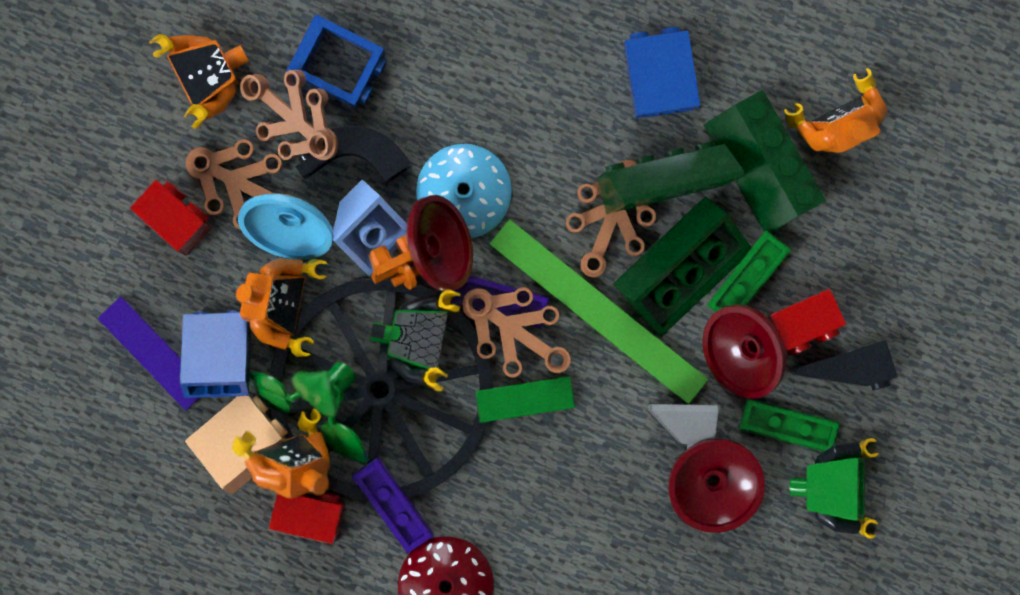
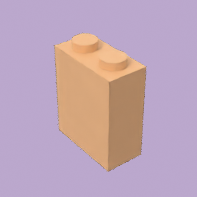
(214, 439)

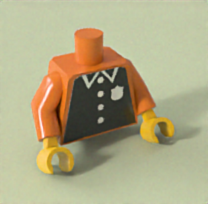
(203, 72)
(845, 125)
(274, 299)
(290, 465)

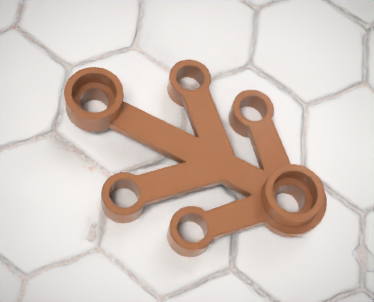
(294, 116)
(234, 180)
(607, 227)
(511, 328)

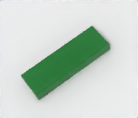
(750, 273)
(524, 399)
(788, 425)

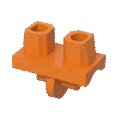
(386, 266)

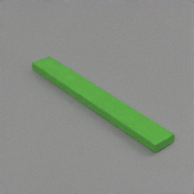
(598, 311)

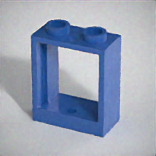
(309, 45)

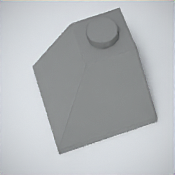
(687, 422)

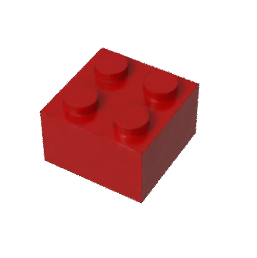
(170, 217)
(806, 320)
(309, 516)

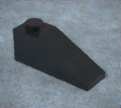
(856, 367)

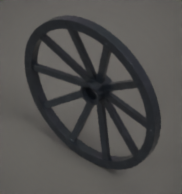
(482, 367)

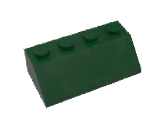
(775, 175)
(668, 177)
(683, 266)

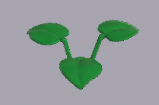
(320, 391)

